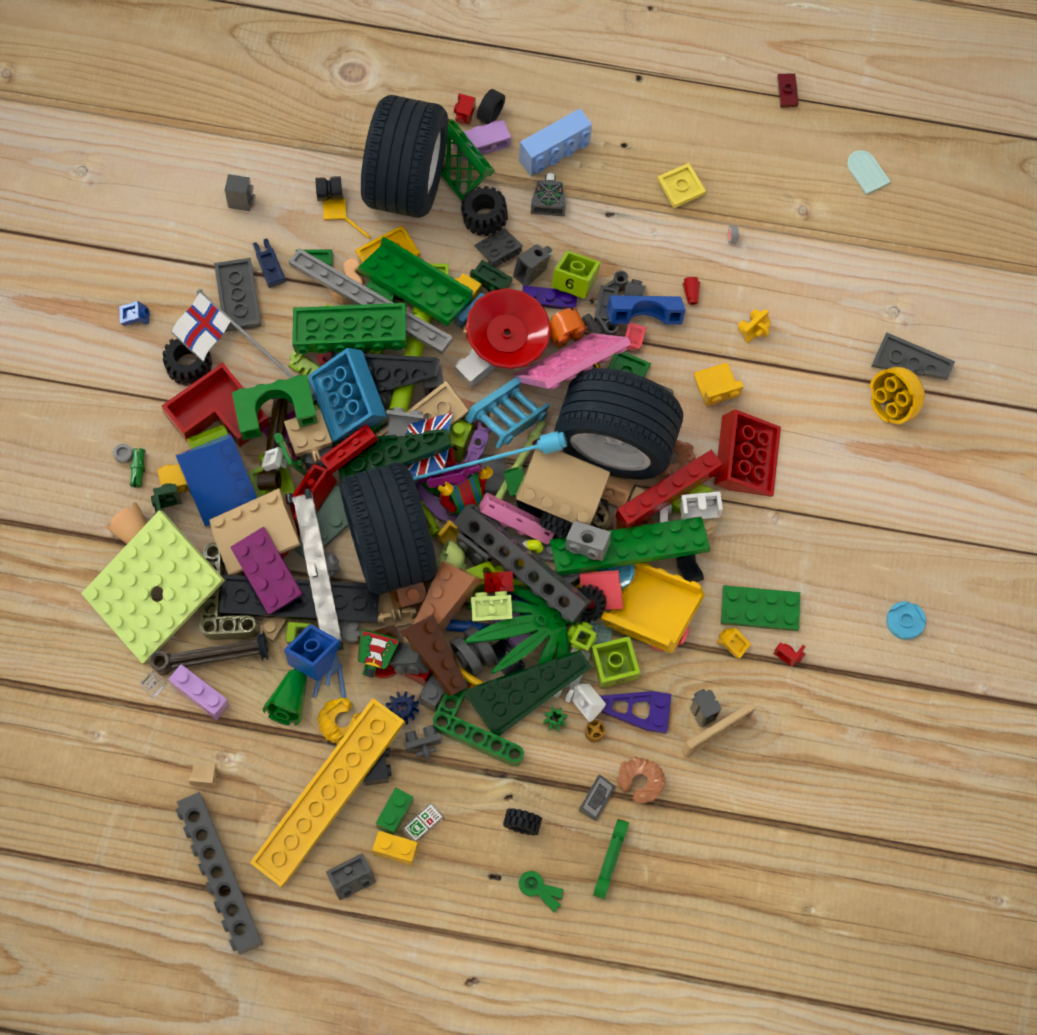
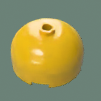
(903, 388)

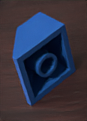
(312, 652)

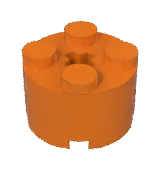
(566, 326)

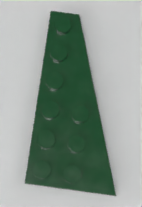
(398, 449)
(515, 695)

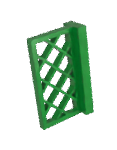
(474, 157)

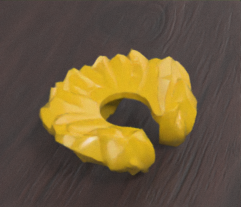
(327, 719)

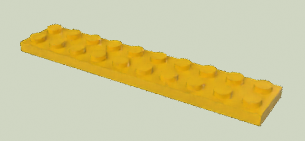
(327, 793)

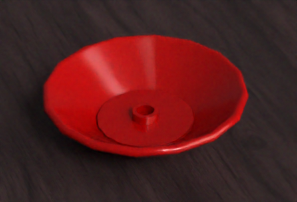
(510, 312)

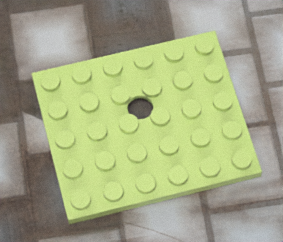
(153, 558)

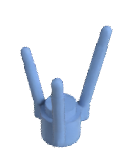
(335, 667)

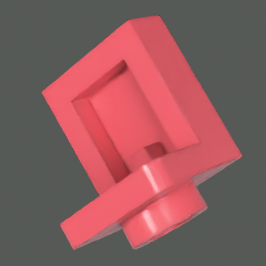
(636, 336)

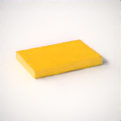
(398, 236)

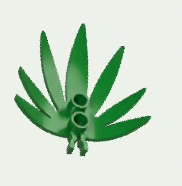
(540, 623)

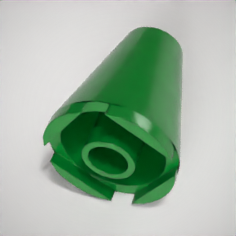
(287, 700)

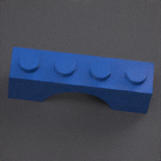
(665, 308)

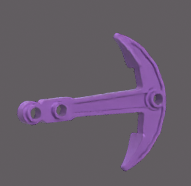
(474, 453)

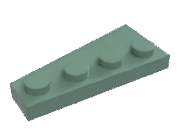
(331, 519)

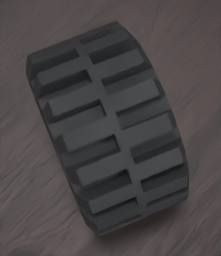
(481, 199)
(184, 373)

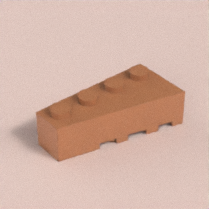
(448, 593)

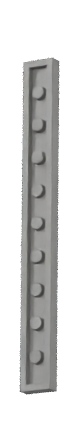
(362, 295)

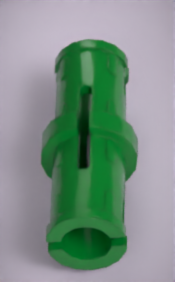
(137, 467)

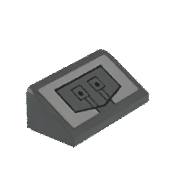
(597, 798)

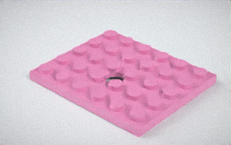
(572, 359)

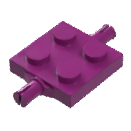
(456, 476)

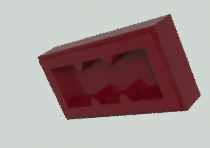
(787, 90)

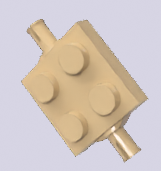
(309, 438)

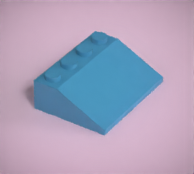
(346, 394)

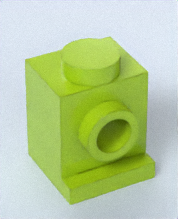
(292, 627)

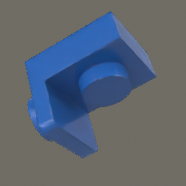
(134, 313)

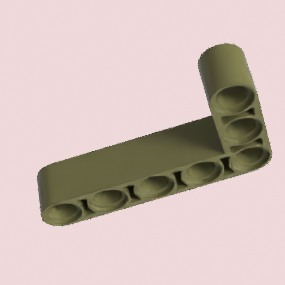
(221, 623)

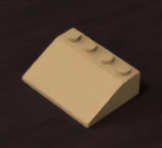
(563, 486)
(266, 511)

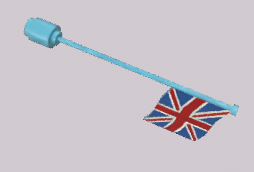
(435, 464)

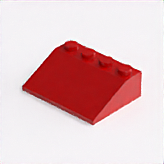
(748, 454)

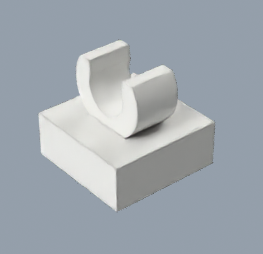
(274, 459)

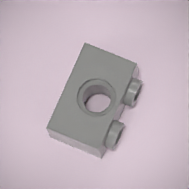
(582, 533)

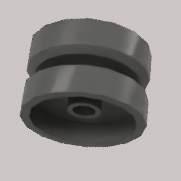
(473, 654)

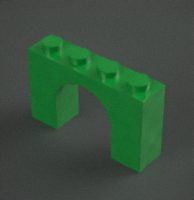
(249, 401)

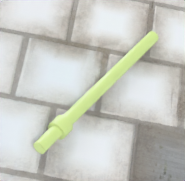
(534, 434)

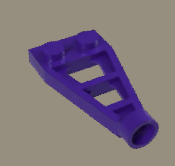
(658, 710)

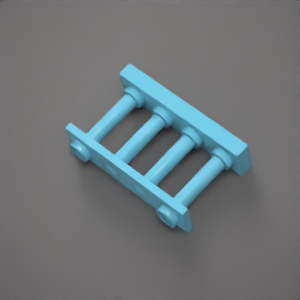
(501, 396)

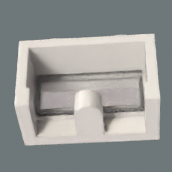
(701, 504)

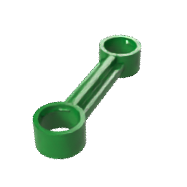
(610, 859)

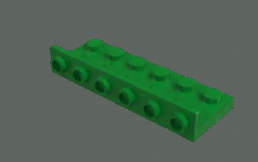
(417, 282)
(349, 326)

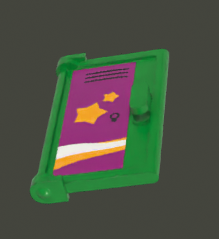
(289, 454)

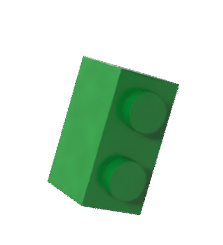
(394, 811)

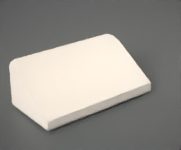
(587, 701)

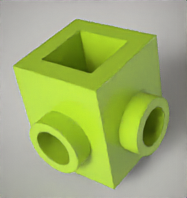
(589, 636)

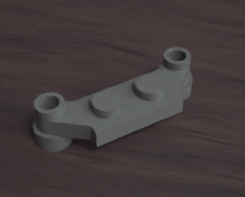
(612, 288)

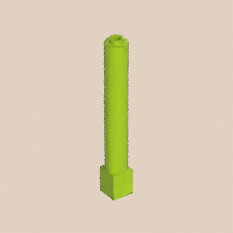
(402, 397)

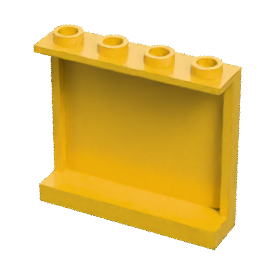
(656, 607)

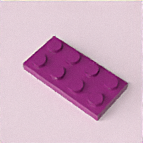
(266, 570)

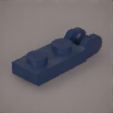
(269, 264)

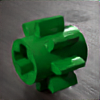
(551, 723)

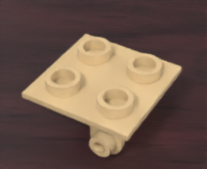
(399, 616)

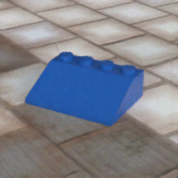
(216, 477)

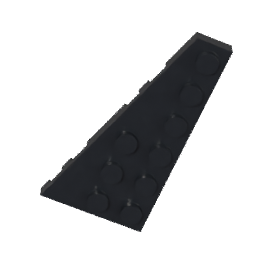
(399, 371)

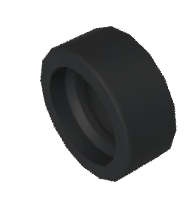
(490, 106)

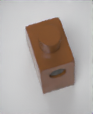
(409, 595)

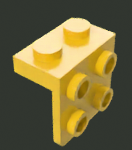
(717, 384)

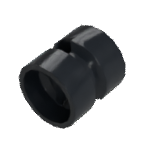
(329, 188)

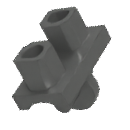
(431, 738)

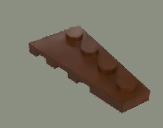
(432, 647)

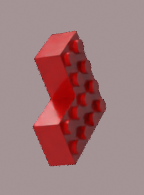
(207, 402)

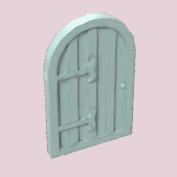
(867, 171)

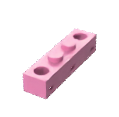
(507, 516)

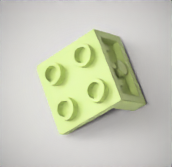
(491, 607)

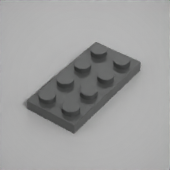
(238, 292)

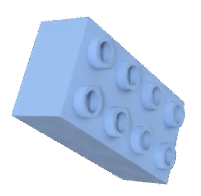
(555, 142)

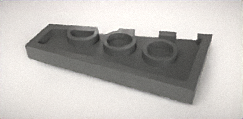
(901, 353)

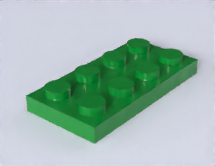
(760, 608)

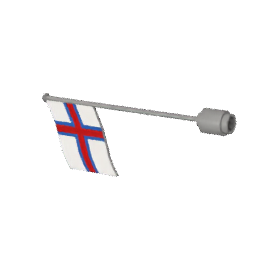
(205, 325)

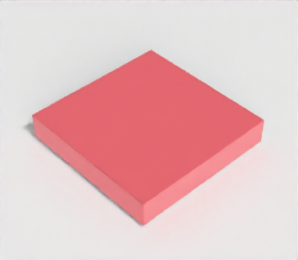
(607, 582)

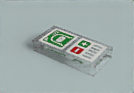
(423, 823)

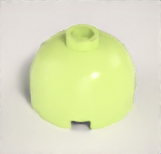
(453, 554)

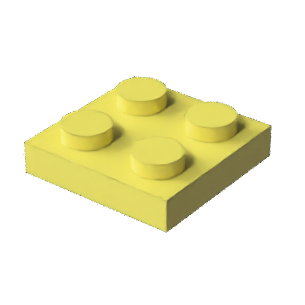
(681, 185)

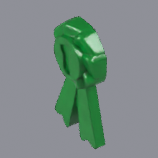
(532, 884)

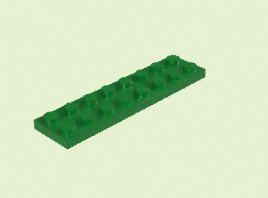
(637, 545)

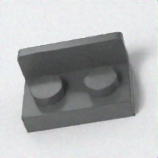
(351, 877)

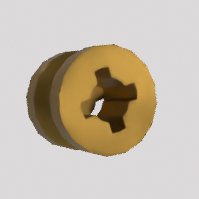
(596, 727)

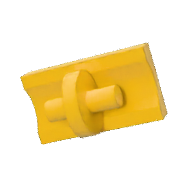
(757, 327)

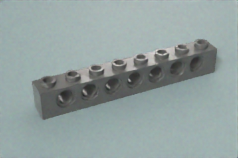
(577, 601)
(195, 805)

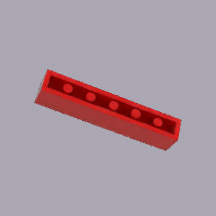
(320, 482)
(669, 490)

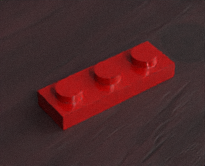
(349, 448)

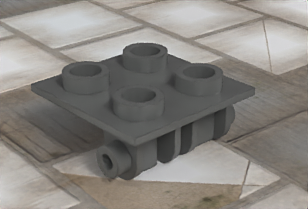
(498, 247)

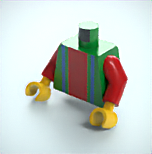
(456, 497)

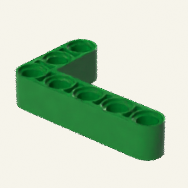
(472, 731)

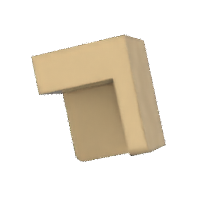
(204, 775)

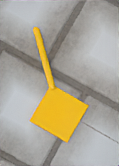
(337, 210)

